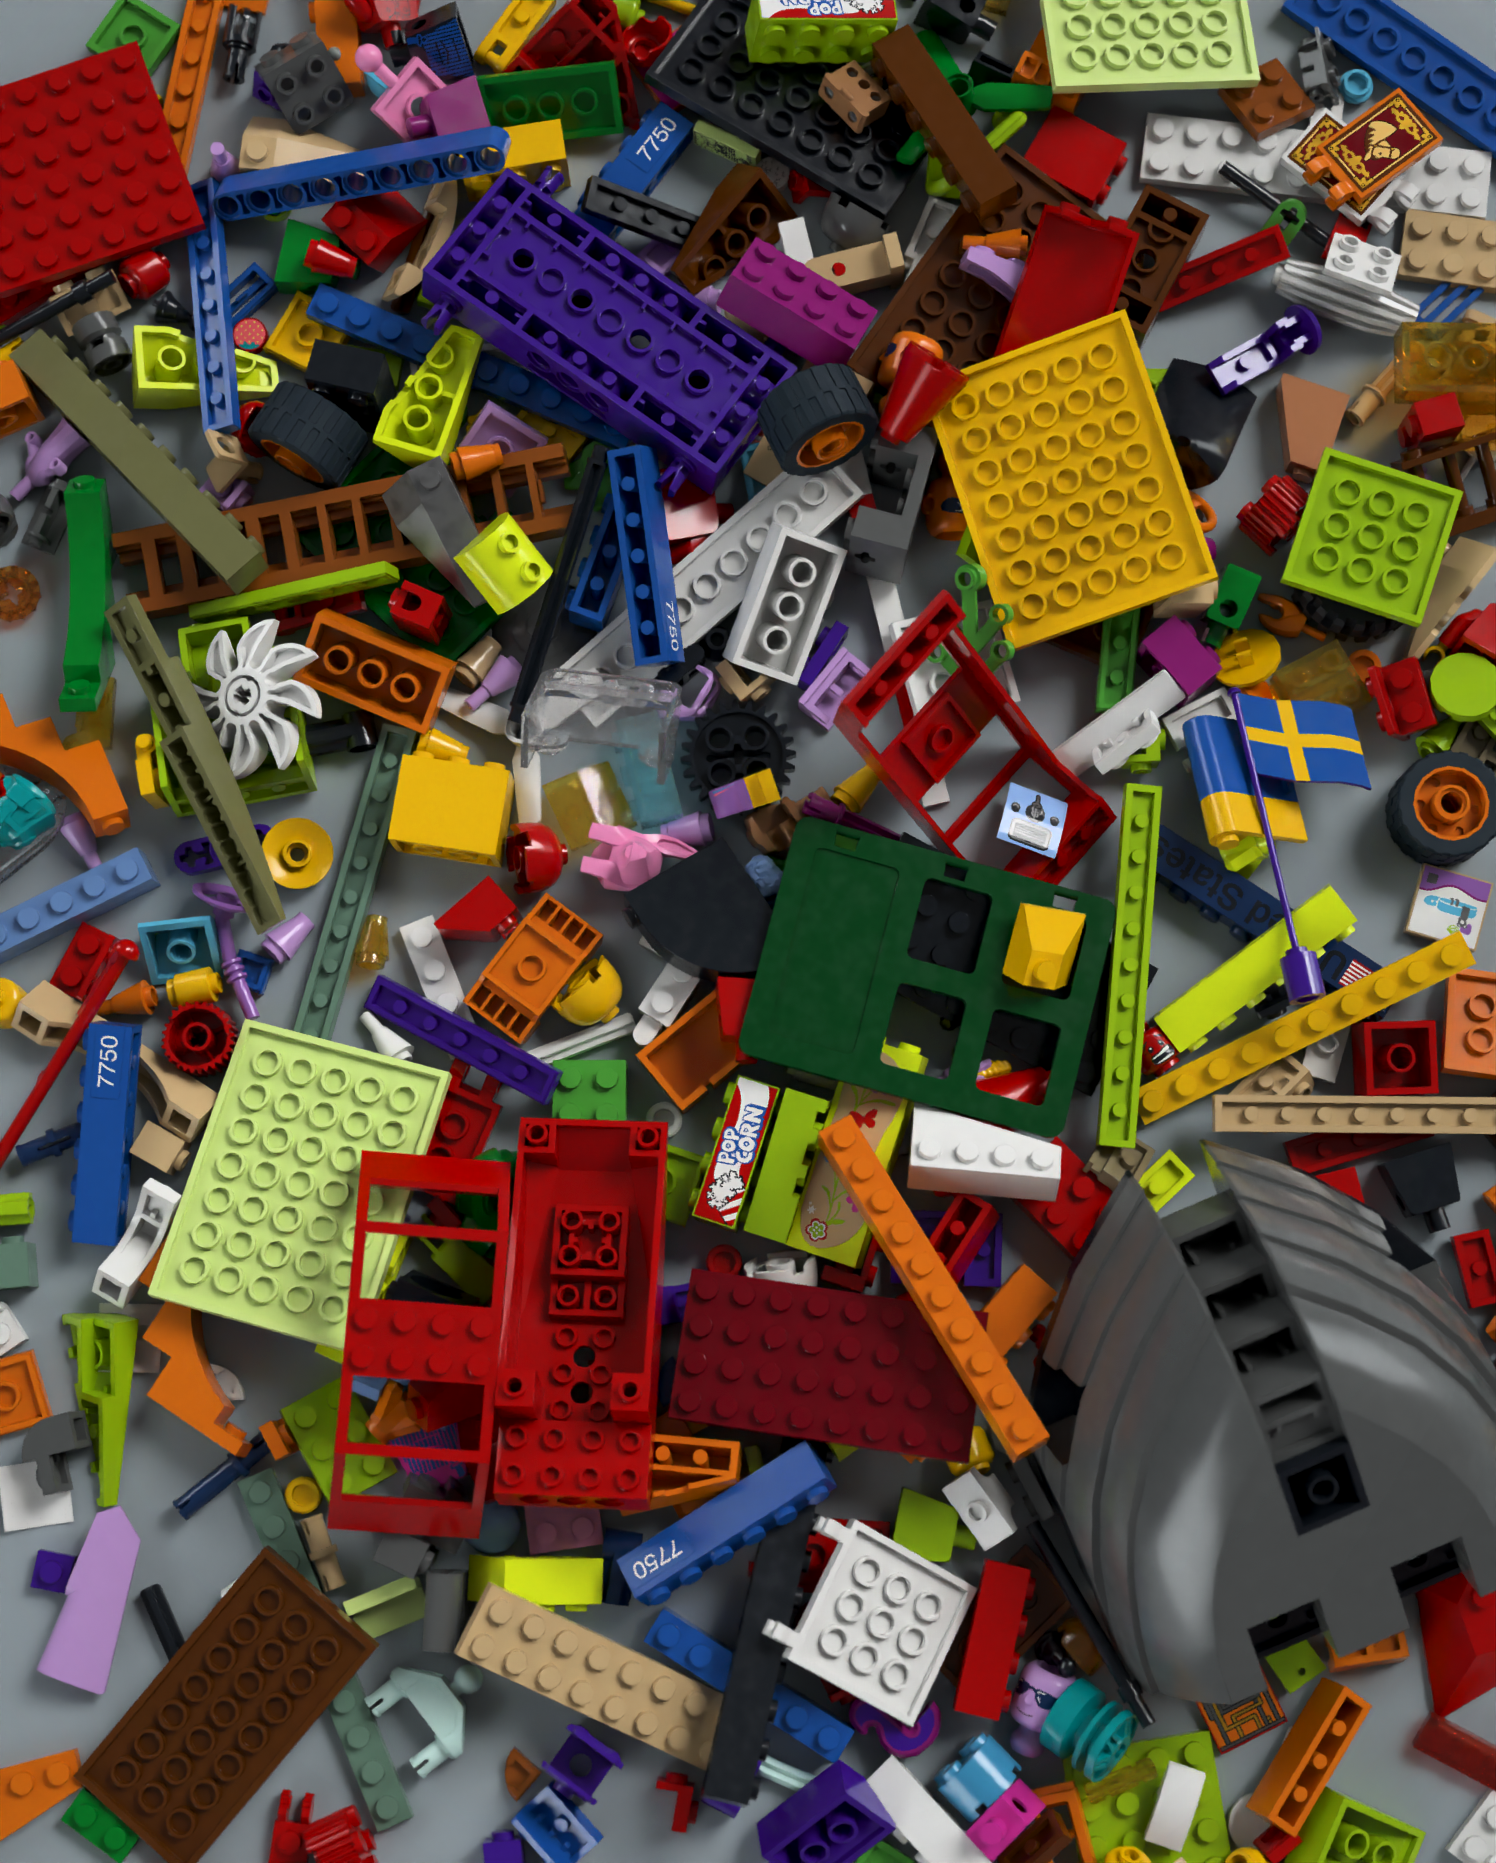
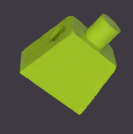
(929, 1527)

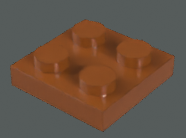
(1270, 105)

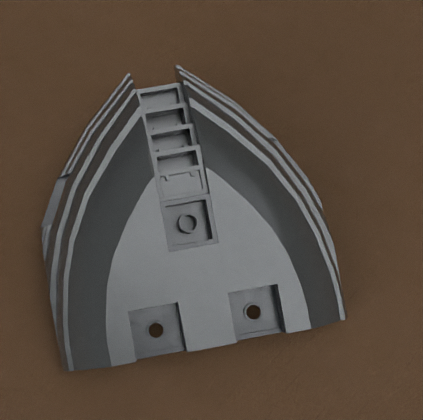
(1261, 1426)

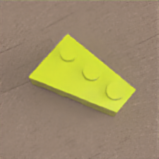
(540, 1579)

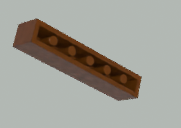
(943, 123)

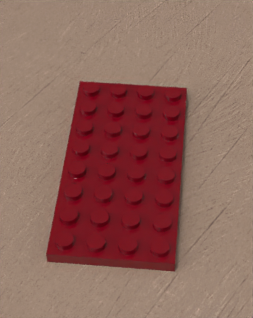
(819, 1368)

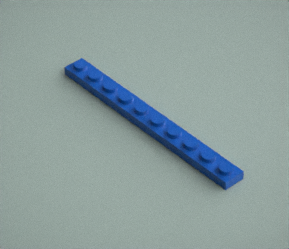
(492, 374)

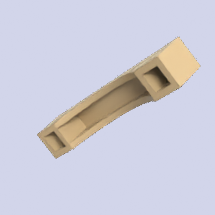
(176, 1097)

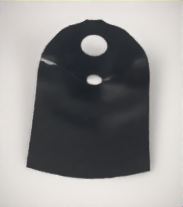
(1209, 420)

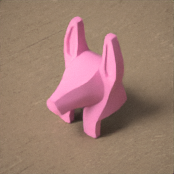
(628, 857)

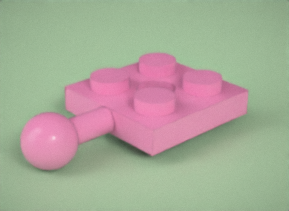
(395, 103)

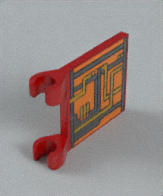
(1244, 1720)

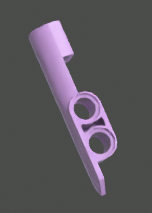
(92, 1614)

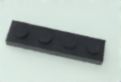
(637, 212)

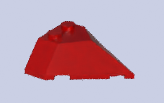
(581, 35)
(1457, 1642)

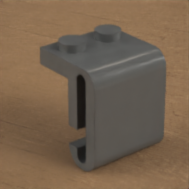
(446, 1609)

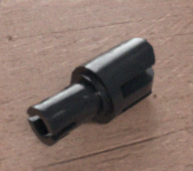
(239, 44)

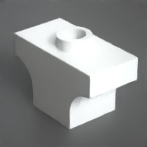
(982, 1506)

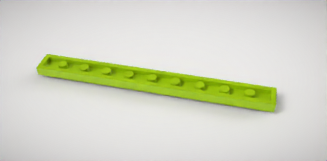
(1129, 966)

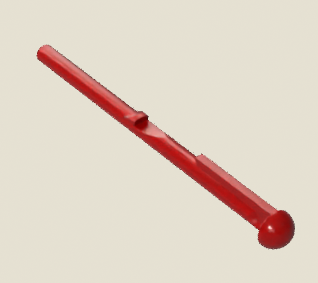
(124, 951)

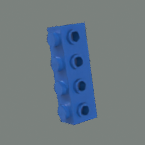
(599, 575)

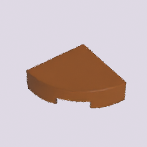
(519, 1773)

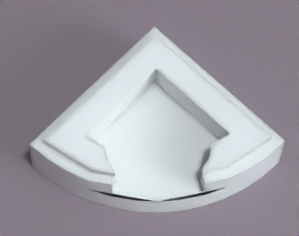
(229, 1383)

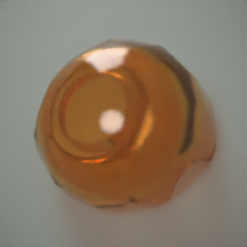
(1080, 1646)

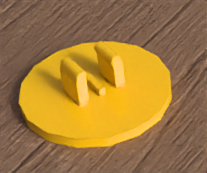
(1248, 658)

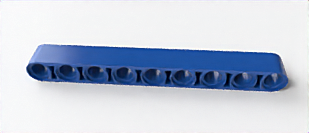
(374, 166)

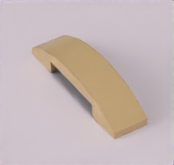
(442, 204)

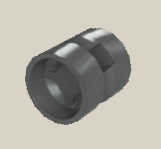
(101, 340)

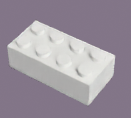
(784, 603)

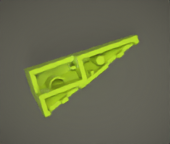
(104, 1344)

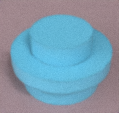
(1356, 86)

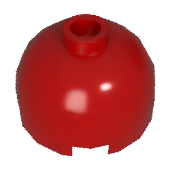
(535, 857)

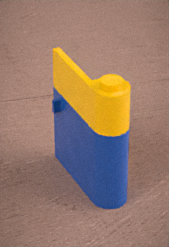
(1227, 788)

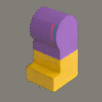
(744, 794)

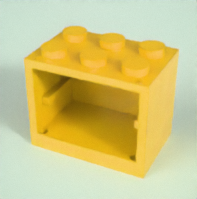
(452, 809)

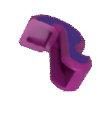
(894, 1734)

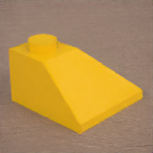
(1043, 946)

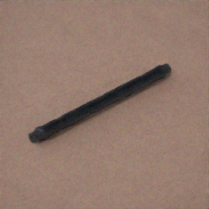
(559, 581)

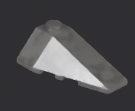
(435, 520)

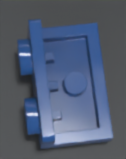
(556, 1827)

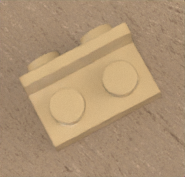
(109, 299)
(1279, 1078)

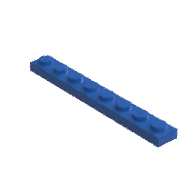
(213, 317)

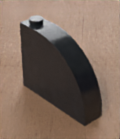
(703, 915)

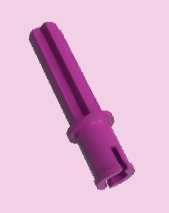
(828, 811)

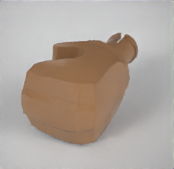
(774, 825)

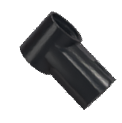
(352, 732)

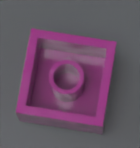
(1179, 653)

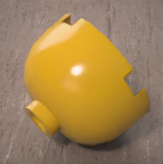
(591, 994)

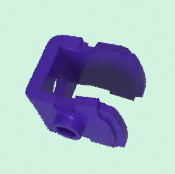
(601, 1758)

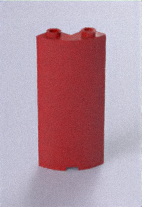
(1068, 275)

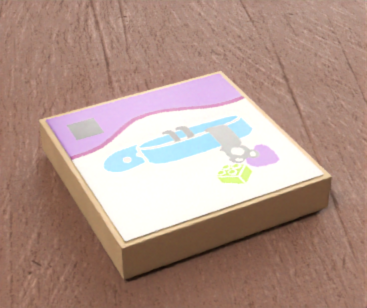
(1447, 904)

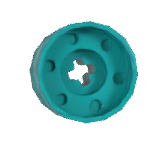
(1088, 1730)

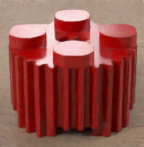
(1275, 513)
(183, 1032)
(340, 1838)

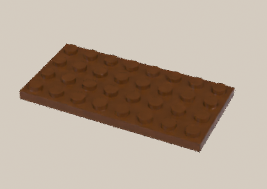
(951, 303)
(226, 1709)

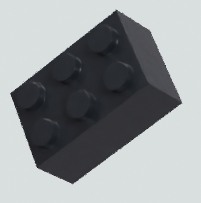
(352, 380)

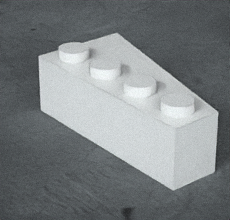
(979, 1158)
(921, 1818)

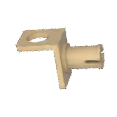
(230, 462)

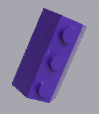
(826, 1820)

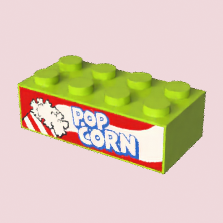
(817, 29)
(735, 1153)

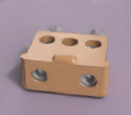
(855, 94)

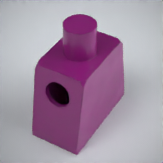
(449, 111)

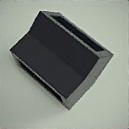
(990, 70)

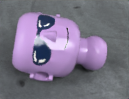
(1032, 1701)

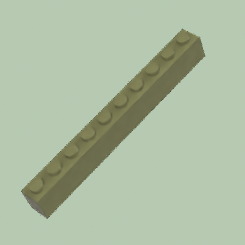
(139, 461)

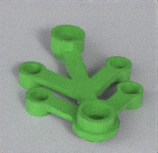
(980, 638)

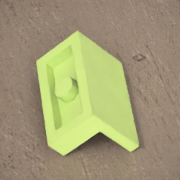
(388, 1606)

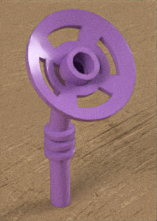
(225, 907)

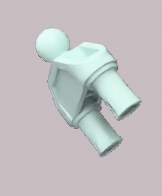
(437, 1703)

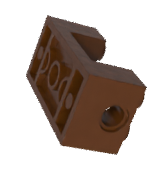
(1170, 236)

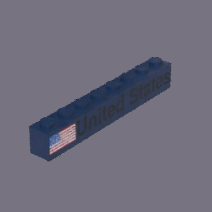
(1245, 907)

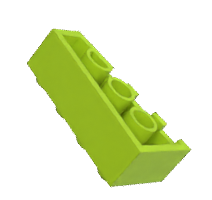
(786, 1165)

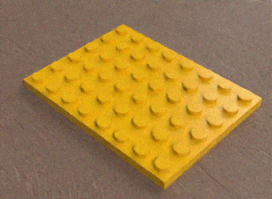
(1071, 482)

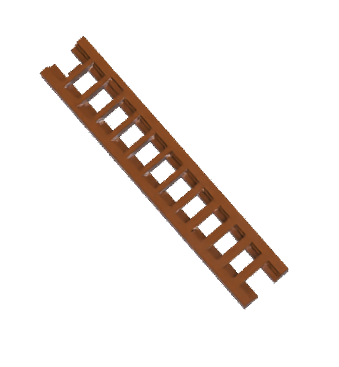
(326, 509)

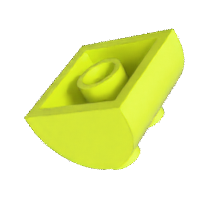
(504, 564)

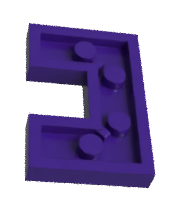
(987, 1264)

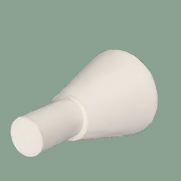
(386, 1040)

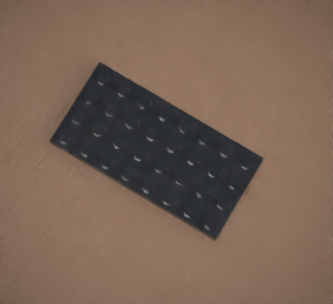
(781, 110)
(950, 936)

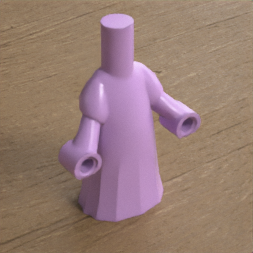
(49, 457)

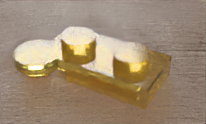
(96, 724)

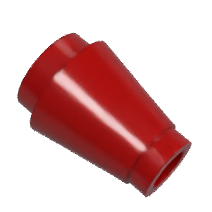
(329, 259)

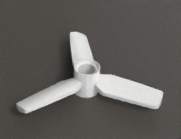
(494, 720)

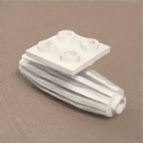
(1350, 287)

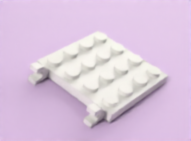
(877, 1620)

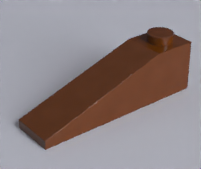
(737, 213)

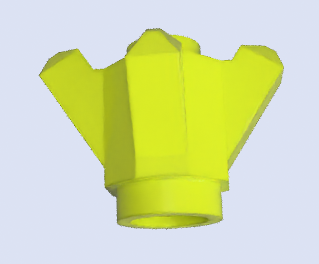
(1246, 856)

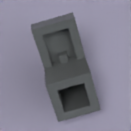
(48, 1444)
(428, 1487)

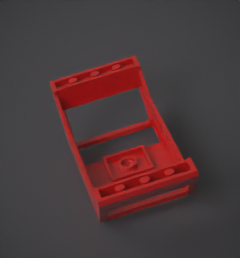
(947, 730)
(421, 1344)

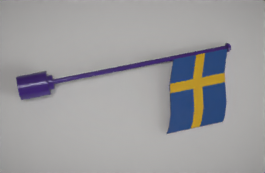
(1297, 745)

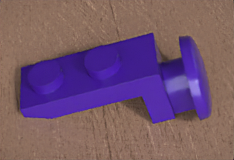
(1278, 344)

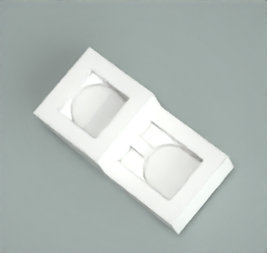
(1175, 1806)

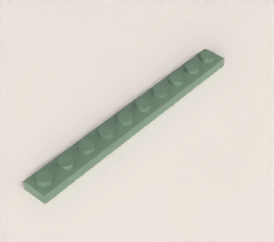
(354, 886)
(349, 1711)

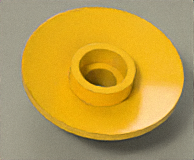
(302, 835)

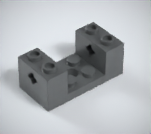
(881, 540)

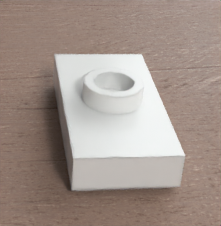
(1325, 1056)

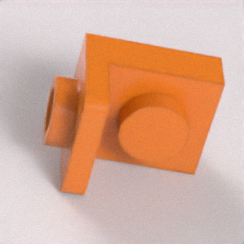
(279, 1439)

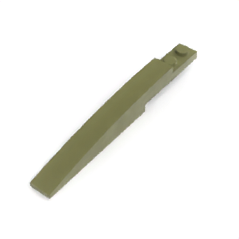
(199, 763)

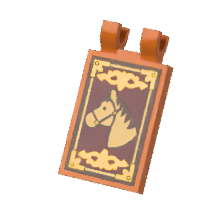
(1373, 150)

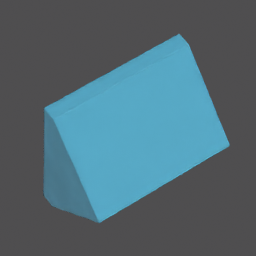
(180, 946)

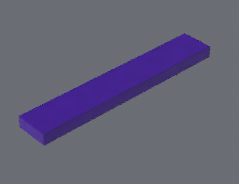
(463, 1039)

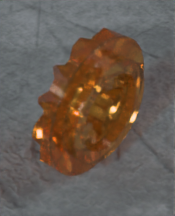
(28, 599)

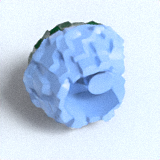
(766, 874)

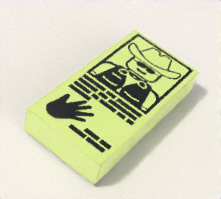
(725, 144)

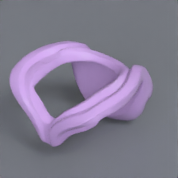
(690, 714)

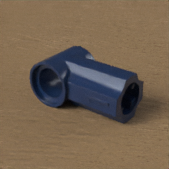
(615, 1545)

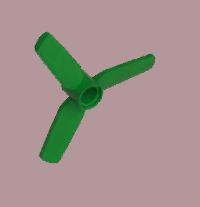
(984, 97)

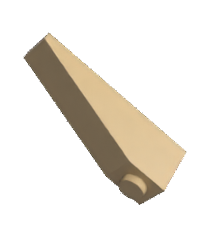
(274, 144)
(1457, 576)

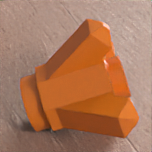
(390, 1415)

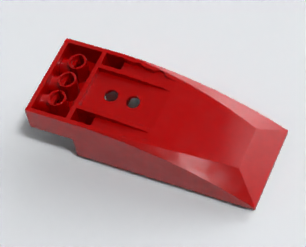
(577, 1277)

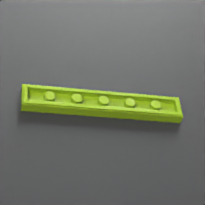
(295, 592)

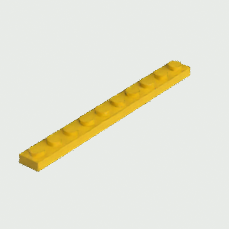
(1304, 1026)

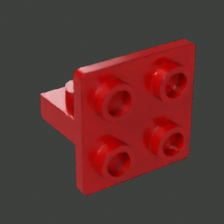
(1401, 698)

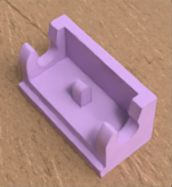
(831, 687)

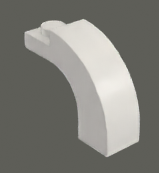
(151, 1223)

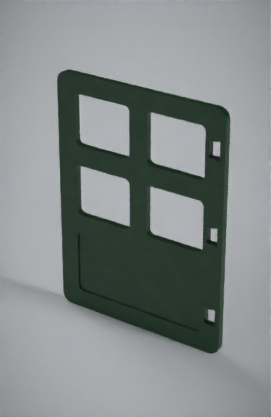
(842, 953)

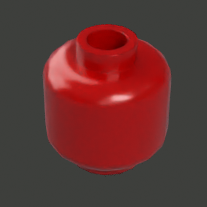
(144, 274)

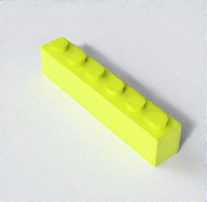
(1252, 970)

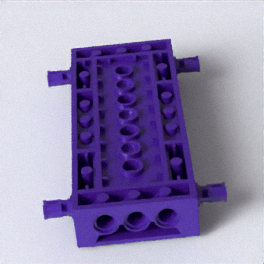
(590, 348)

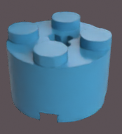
(977, 1776)

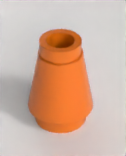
(474, 460)

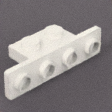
(1122, 728)

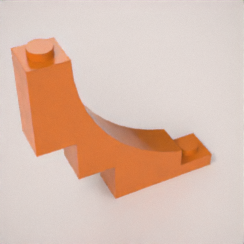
(78, 773)
(187, 1381)

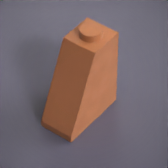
(1307, 423)

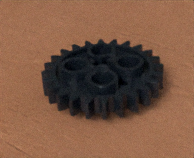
(736, 725)

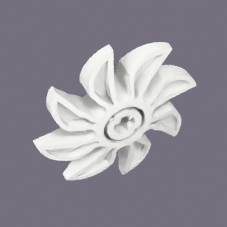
(256, 695)

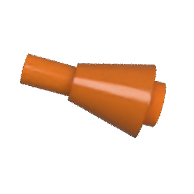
(1005, 243)
(137, 1000)

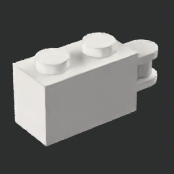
(664, 1003)

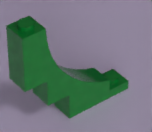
(89, 643)

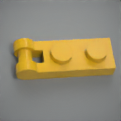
(512, 31)

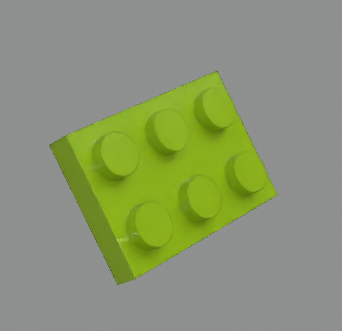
(313, 1427)

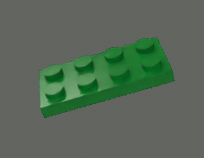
(579, 95)

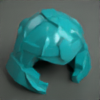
(23, 812)

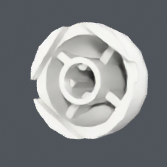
(785, 1266)

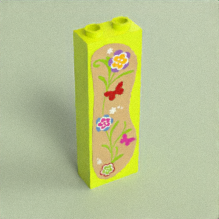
(826, 1216)

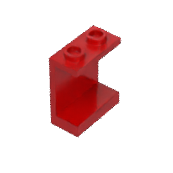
(1077, 155)

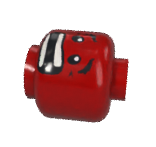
(1158, 1051)

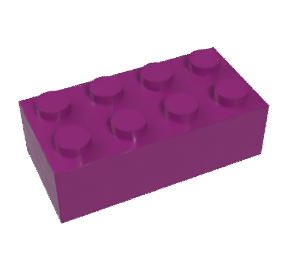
(795, 305)

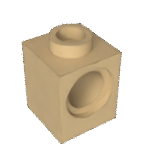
(161, 1148)

